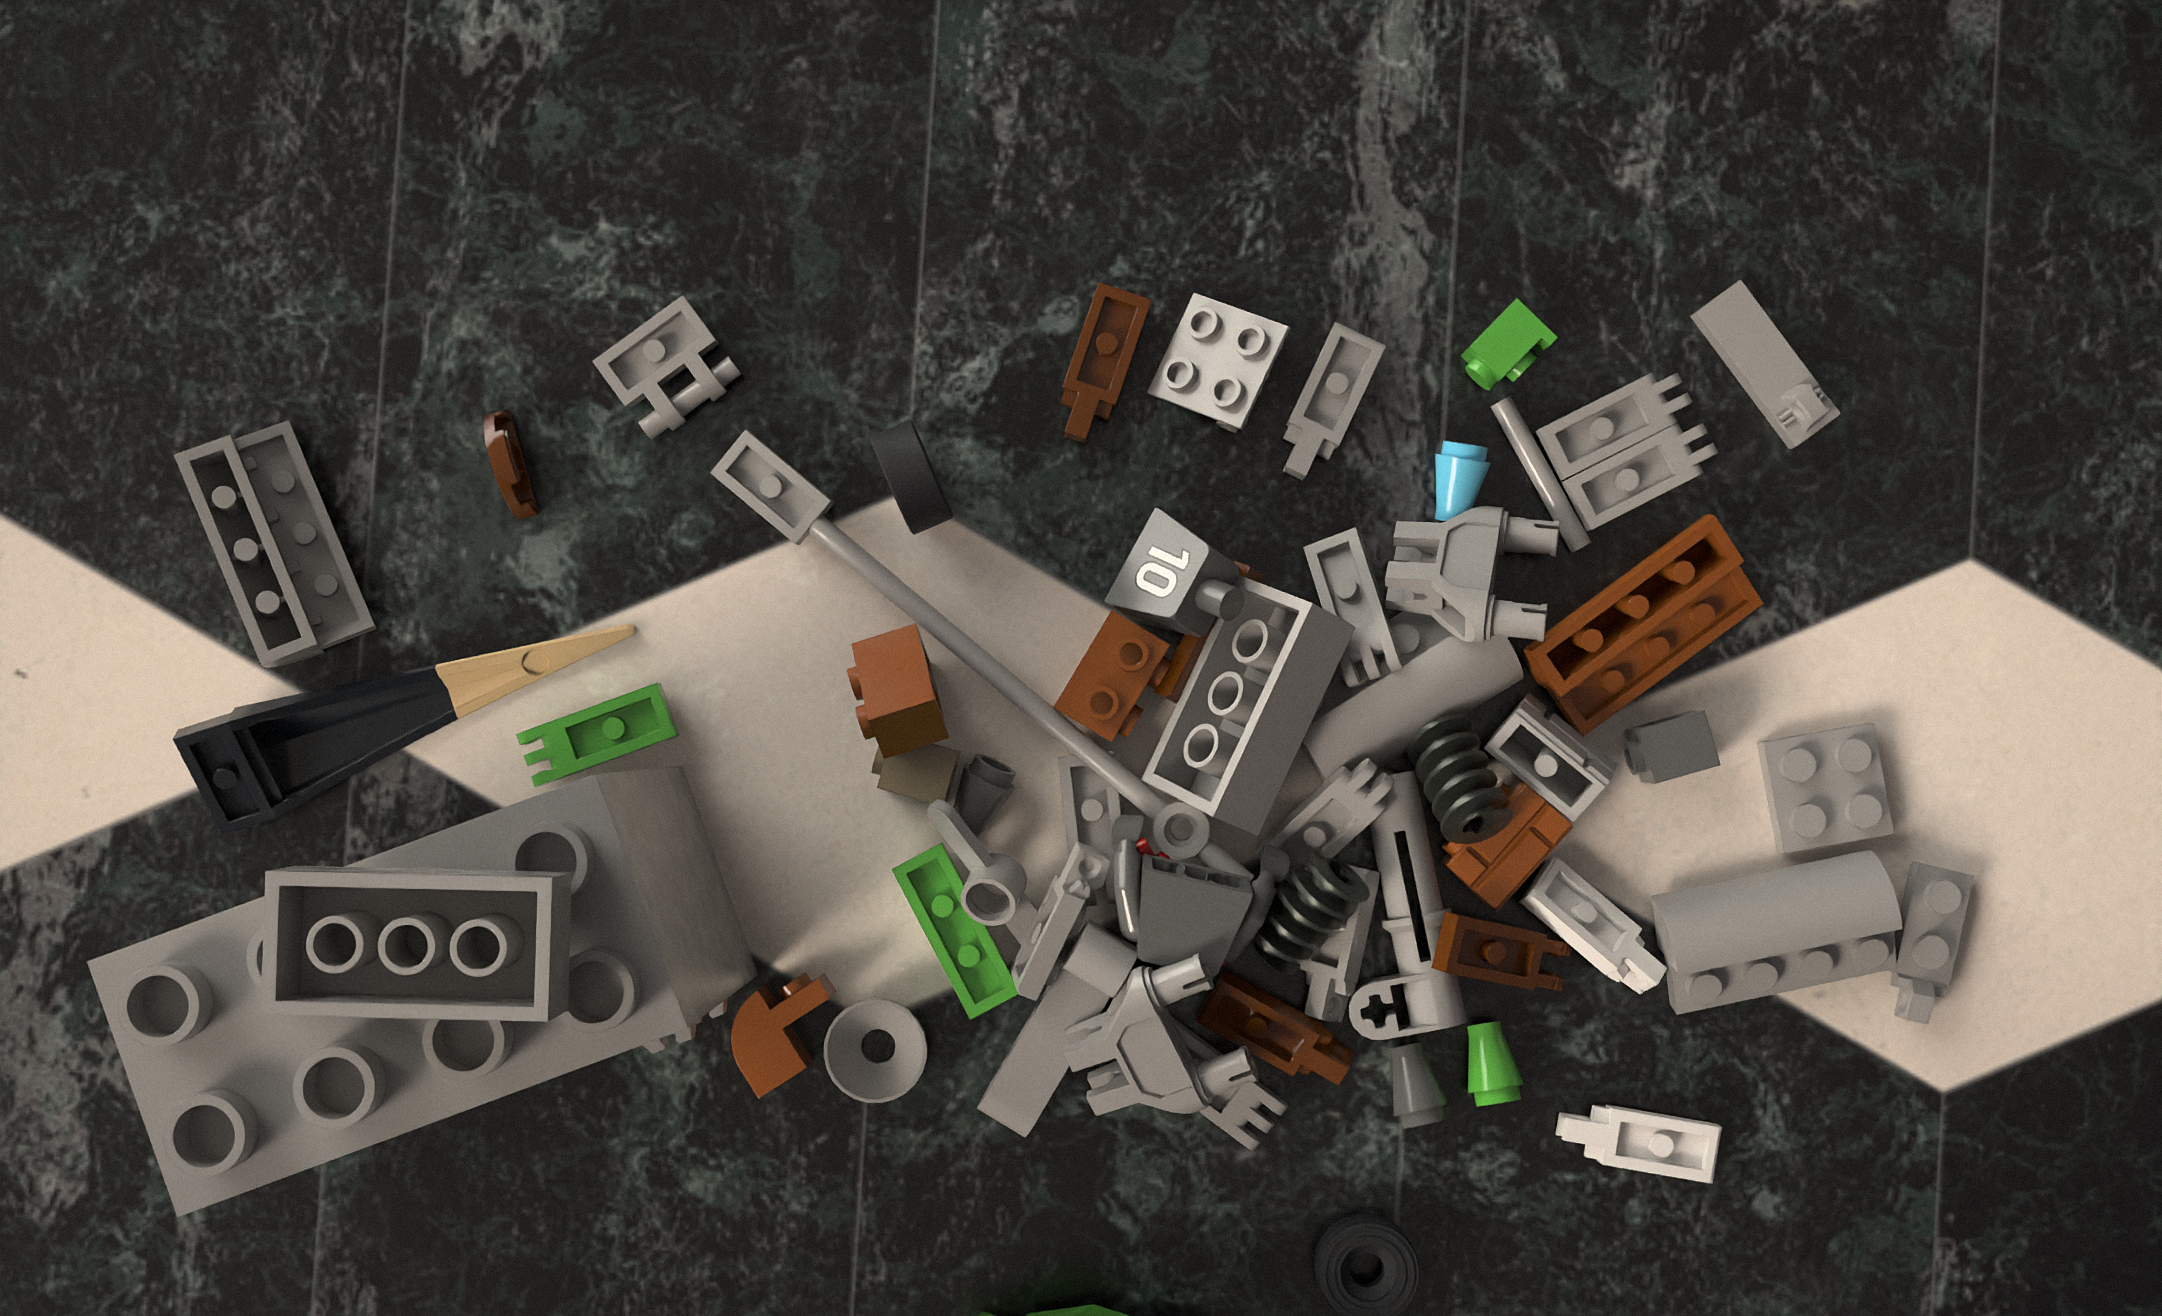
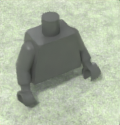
(1188, 908)

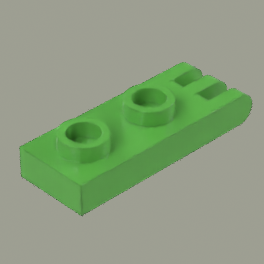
(600, 733)

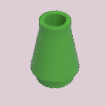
(1491, 1066)

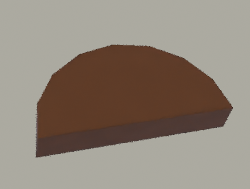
(509, 464)

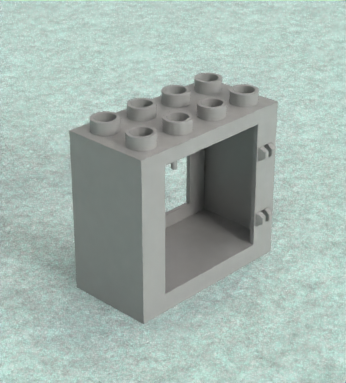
(266, 1096)

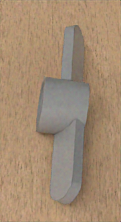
(997, 869)

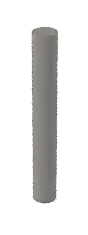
(1540, 473)

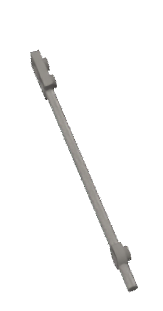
(799, 509)

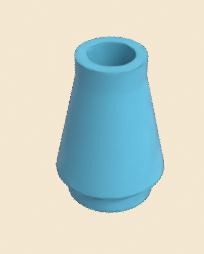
(1458, 477)

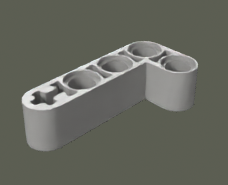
(1036, 1061)

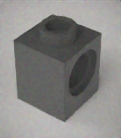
(1670, 747)

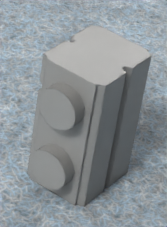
(1551, 757)

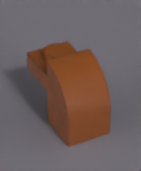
(763, 1035)

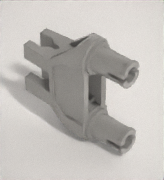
(1453, 567)
(1149, 1051)

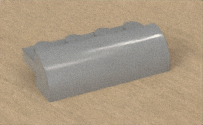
(275, 544)
(1384, 713)
(1777, 931)

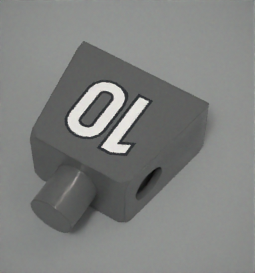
(1176, 580)

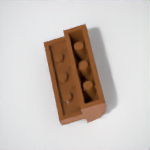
(1643, 625)

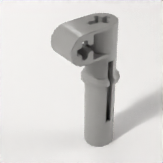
(1430, 995)

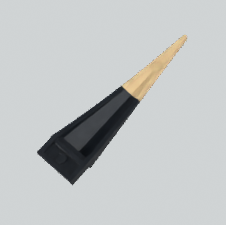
(298, 745)

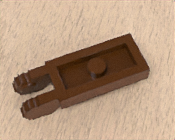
(1496, 952)

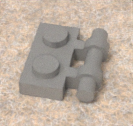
(655, 355)

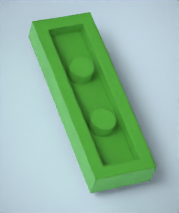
(959, 942)

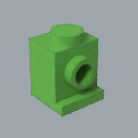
(1506, 346)

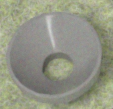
(857, 1073)

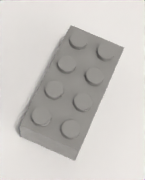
(1248, 705)
(416, 943)

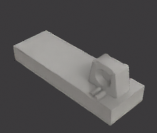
(1765, 365)

